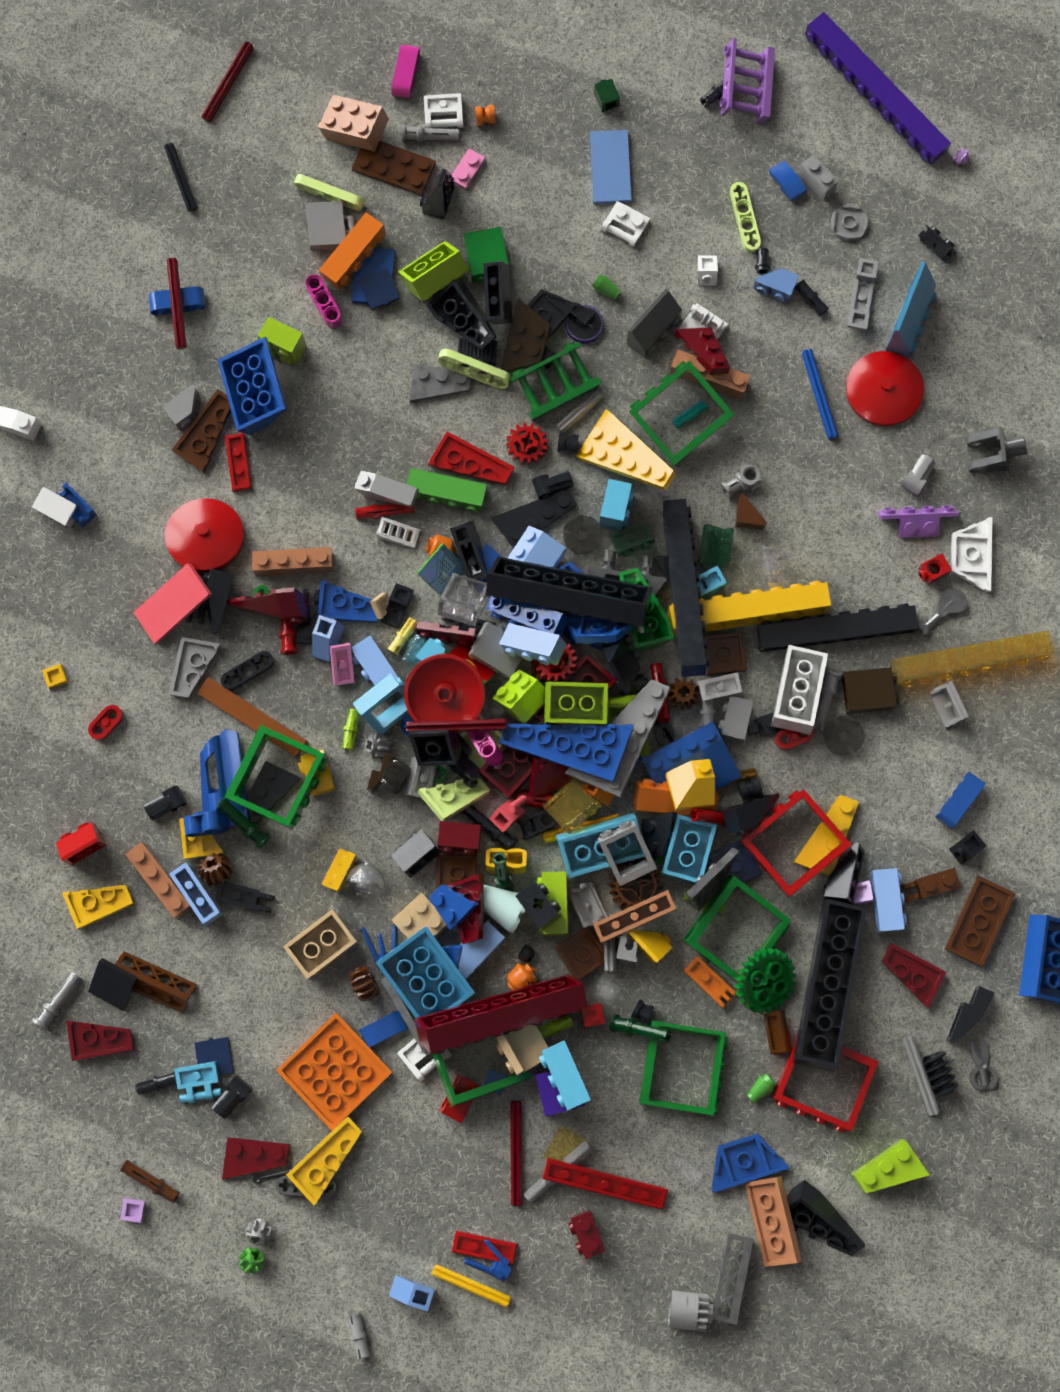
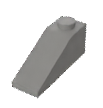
(385, 489)

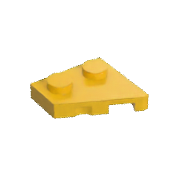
(198, 846)

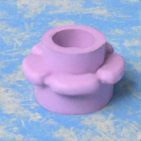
(961, 156)

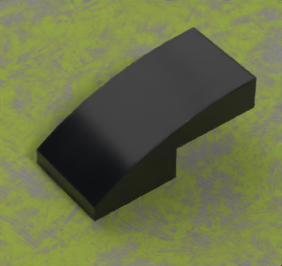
(397, 605)

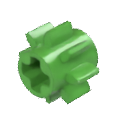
(251, 1260)

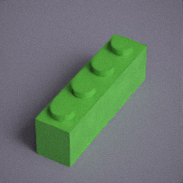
(448, 490)

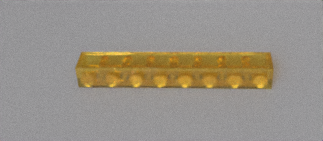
(972, 657)

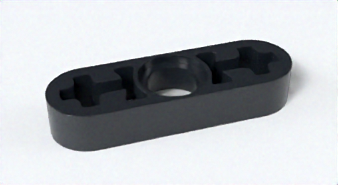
(257, 658)

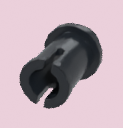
(762, 261)

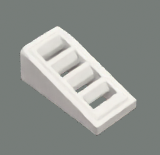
(387, 537)

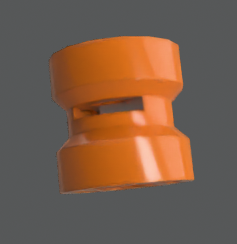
(489, 115)

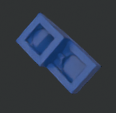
(788, 180)
(383, 1029)

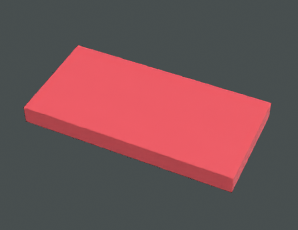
(172, 603)

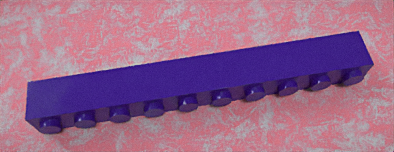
(877, 88)

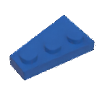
(344, 605)

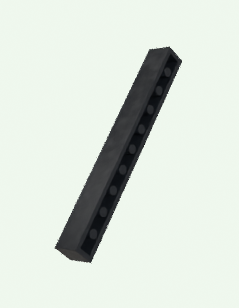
(684, 588)

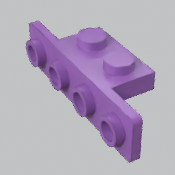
(919, 522)

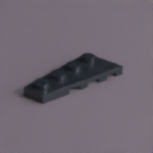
(536, 514)

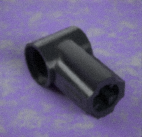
(548, 485)
(168, 801)
(234, 1093)

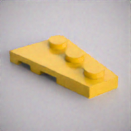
(96, 904)

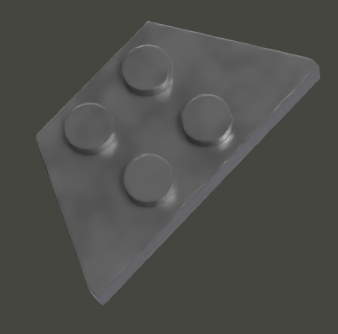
(708, 885)

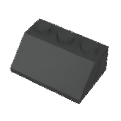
(654, 324)

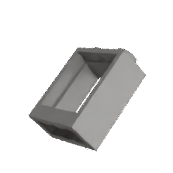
(636, 870)

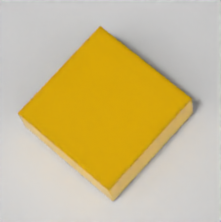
(55, 676)

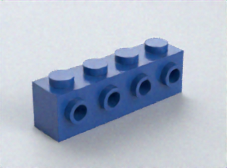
(530, 616)

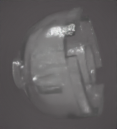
(364, 881)

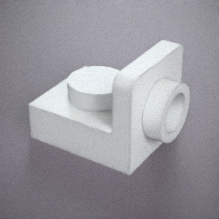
(707, 270)

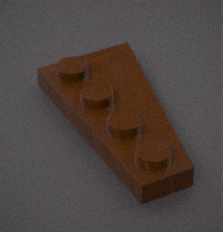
(203, 433)

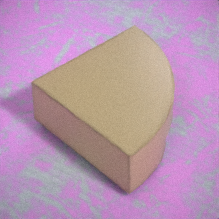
(379, 605)

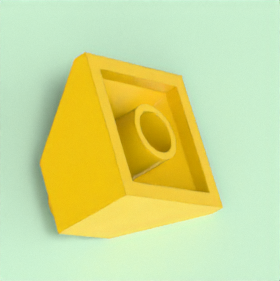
(692, 785)
(651, 944)

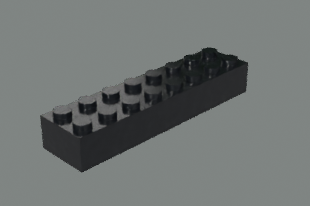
(569, 591)
(829, 985)

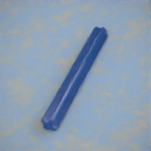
(819, 393)

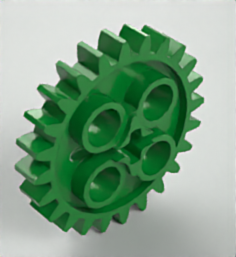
(765, 980)

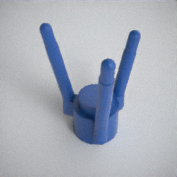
(381, 943)
(498, 1269)

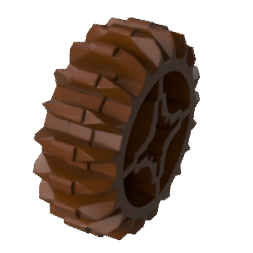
(618, 890)

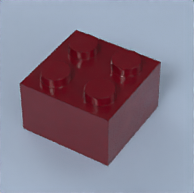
(459, 838)

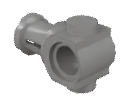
(740, 482)

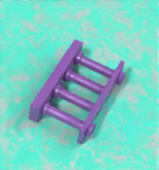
(764, 76)

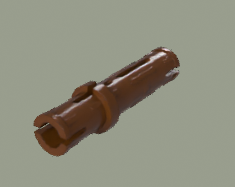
(170, 1194)

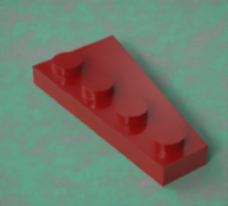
(466, 459)

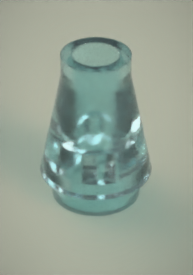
(414, 646)

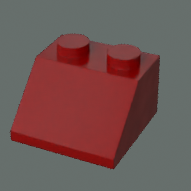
(80, 843)

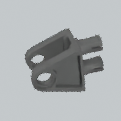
(999, 462)

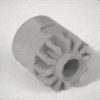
(689, 1311)

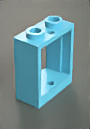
(378, 695)

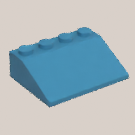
(913, 313)
(424, 975)

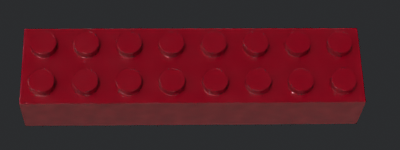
(516, 765)
(500, 1014)

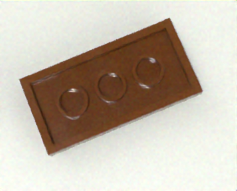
(395, 167)
(979, 921)

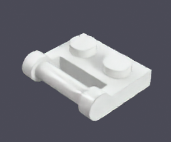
(443, 105)
(628, 219)
(412, 1055)

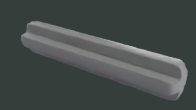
(579, 411)
(609, 955)

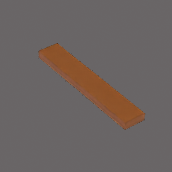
(246, 713)

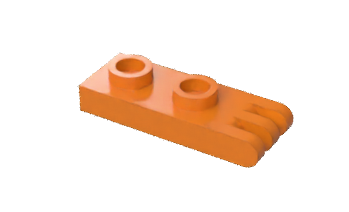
(709, 981)

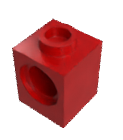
(939, 563)
(592, 1015)

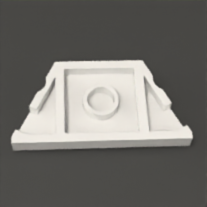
(973, 554)

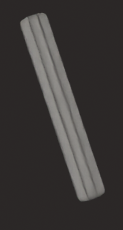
(921, 1076)
(542, 1184)

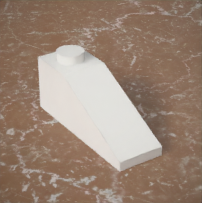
(19, 423)

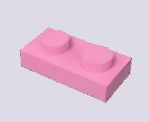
(468, 168)
(342, 664)

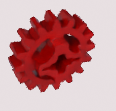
(519, 441)
(559, 671)

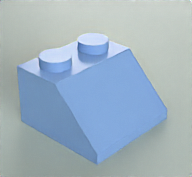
(538, 548)

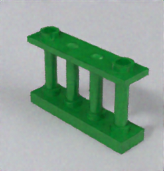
(571, 391)

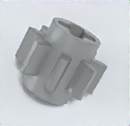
(377, 745)
(259, 1232)

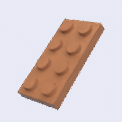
(773, 1221)

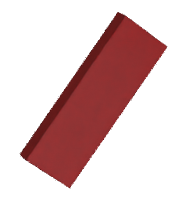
(238, 462)
(474, 1246)

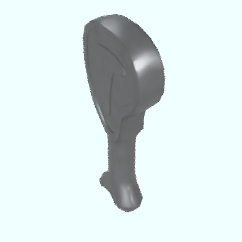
(949, 602)

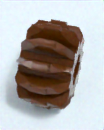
(689, 698)
(214, 869)
(364, 983)

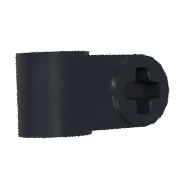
(535, 825)

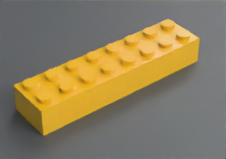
(762, 606)

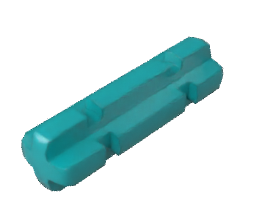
(689, 414)

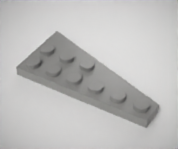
(643, 714)

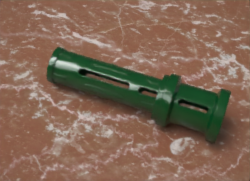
(249, 828)
(503, 878)
(632, 1027)

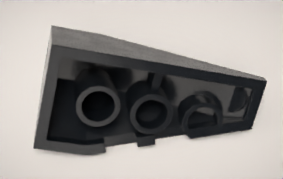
(438, 195)
(462, 314)
(816, 1215)

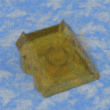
(572, 806)

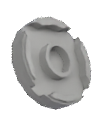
(849, 222)

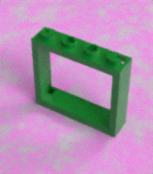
(654, 392)
(248, 764)
(712, 909)
(718, 1064)
(455, 1100)

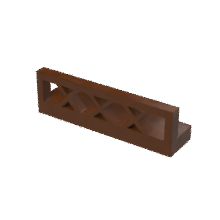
(152, 987)

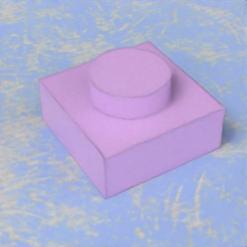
(864, 893)
(133, 1210)

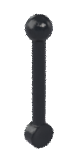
(257, 1178)

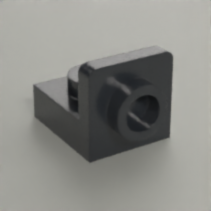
(967, 847)

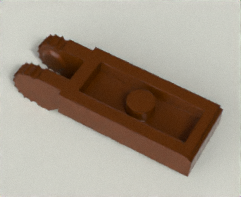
(933, 884)

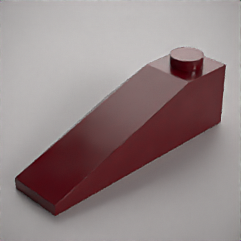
(281, 604)

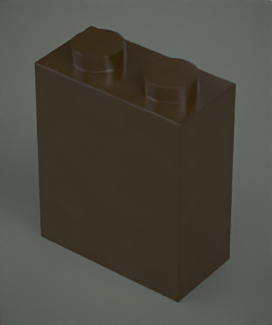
(869, 690)

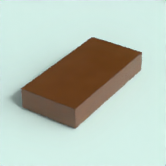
(777, 1032)

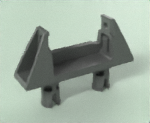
(608, 571)

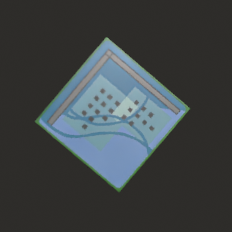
(439, 568)

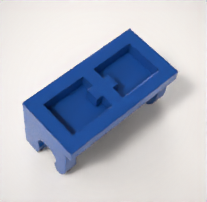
(83, 513)

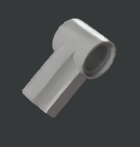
(917, 477)

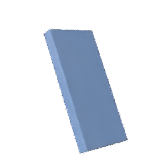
(610, 167)

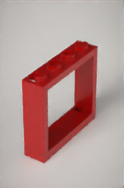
(779, 810)
(821, 1117)

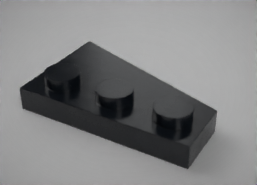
(270, 788)

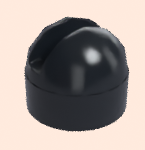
(526, 954)

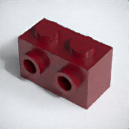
(587, 1234)

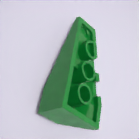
(657, 626)

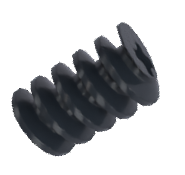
(940, 1073)

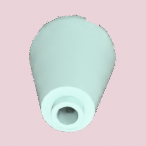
(502, 907)

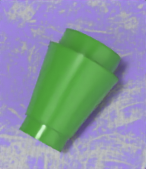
(606, 287)
(762, 1088)

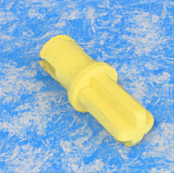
(403, 636)

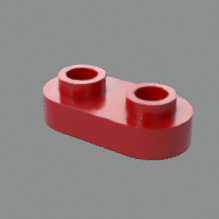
(103, 720)
(794, 739)

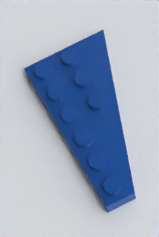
(581, 747)

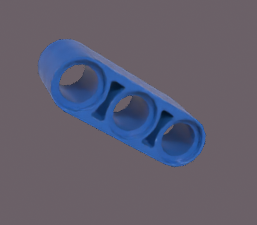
(192, 299)
(960, 800)

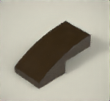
(375, 778)

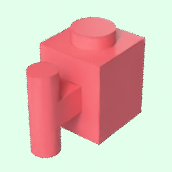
(509, 813)

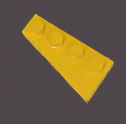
(822, 840)
(321, 1164)

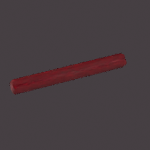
(227, 81)
(176, 303)
(458, 725)
(516, 1152)

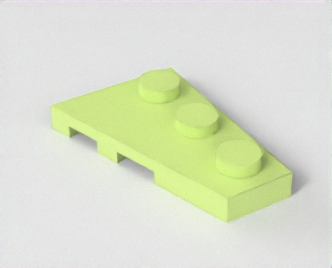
(452, 798)

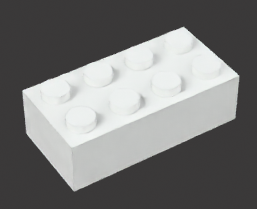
(799, 689)

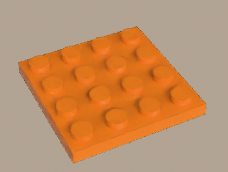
(334, 1071)

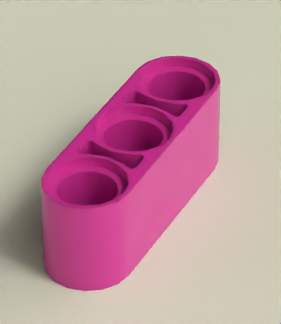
(404, 71)
(321, 293)
(486, 747)

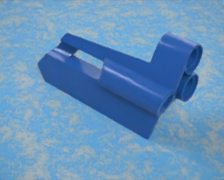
(228, 759)

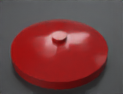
(884, 388)
(204, 534)
(444, 689)

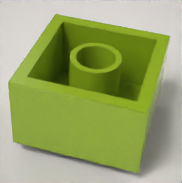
(283, 341)
(521, 696)

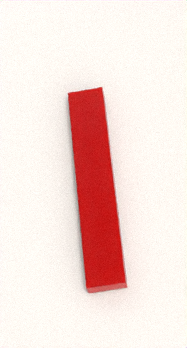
(605, 1183)

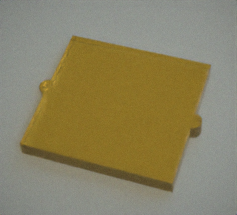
(563, 1144)

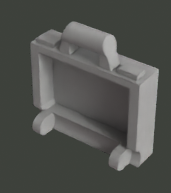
(327, 225)
(490, 653)

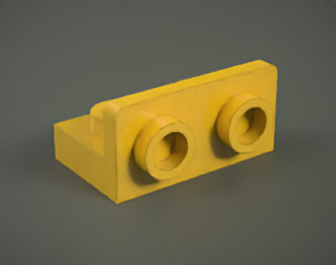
(339, 868)

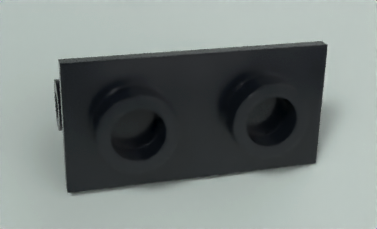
(932, 237)

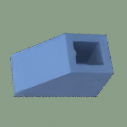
(777, 283)
(325, 634)
(412, 1293)

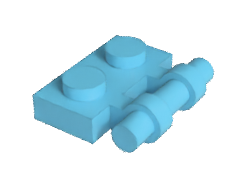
(198, 1075)

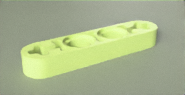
(328, 192)
(745, 217)
(500, 377)

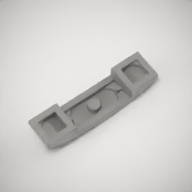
(862, 294)

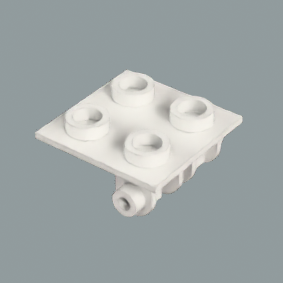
(701, 317)

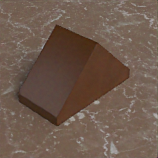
(747, 515)

